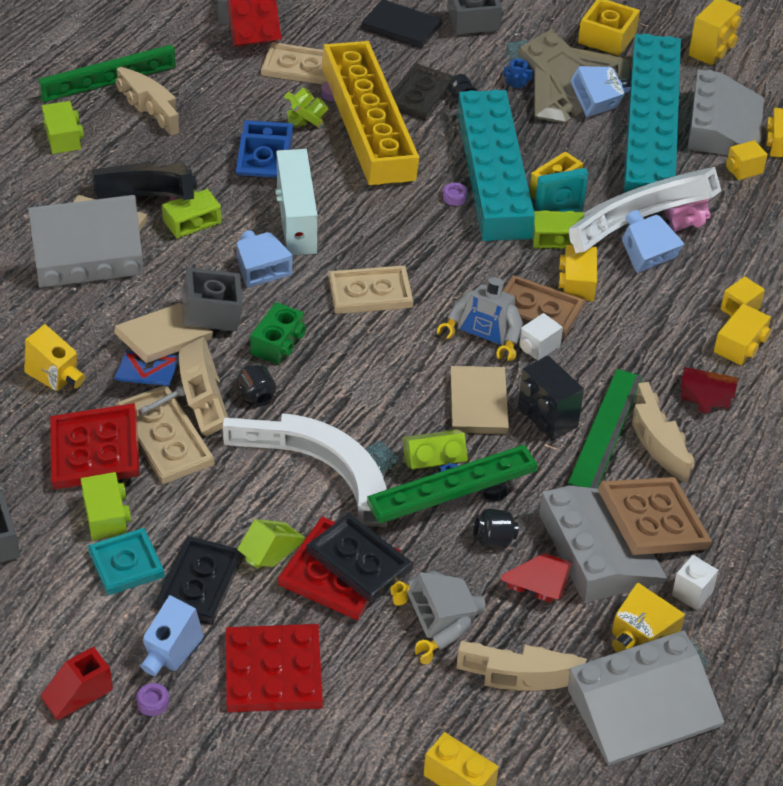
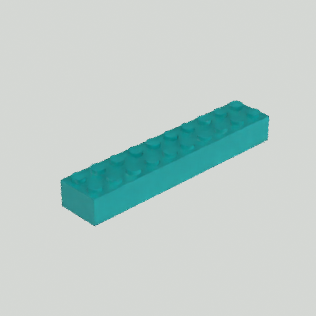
(652, 111)

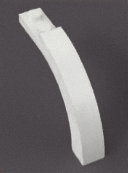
(647, 200)
(318, 441)

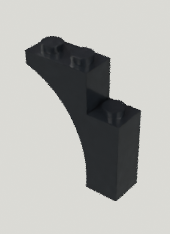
(144, 179)

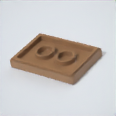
(535, 299)

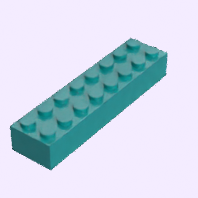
(495, 166)

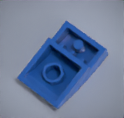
(260, 147)

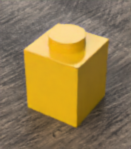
(746, 160)
(742, 292)

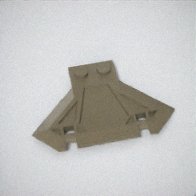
(554, 67)

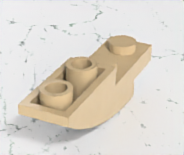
(150, 97)
(201, 386)
(660, 437)
(513, 671)

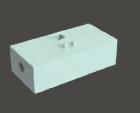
(296, 202)

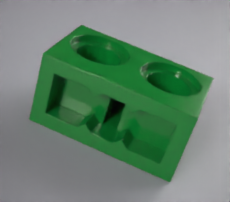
(277, 333)

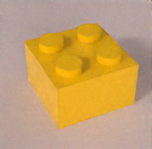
(608, 26)
(715, 31)

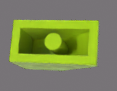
(269, 542)

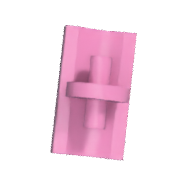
(688, 214)

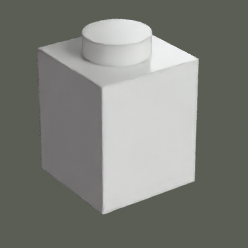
(540, 336)
(694, 582)

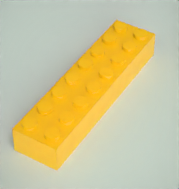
(370, 113)

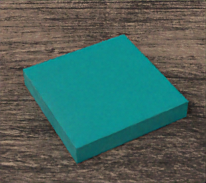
(562, 191)
(126, 561)

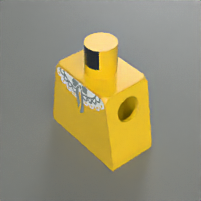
(51, 360)
(644, 619)

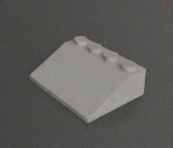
(723, 114)
(86, 241)
(592, 541)
(645, 697)

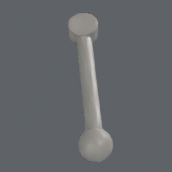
(145, 409)

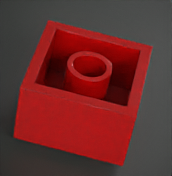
(253, 22)

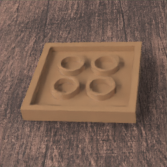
(654, 515)

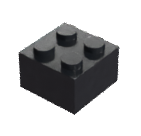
(550, 398)

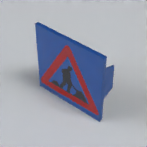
(154, 372)

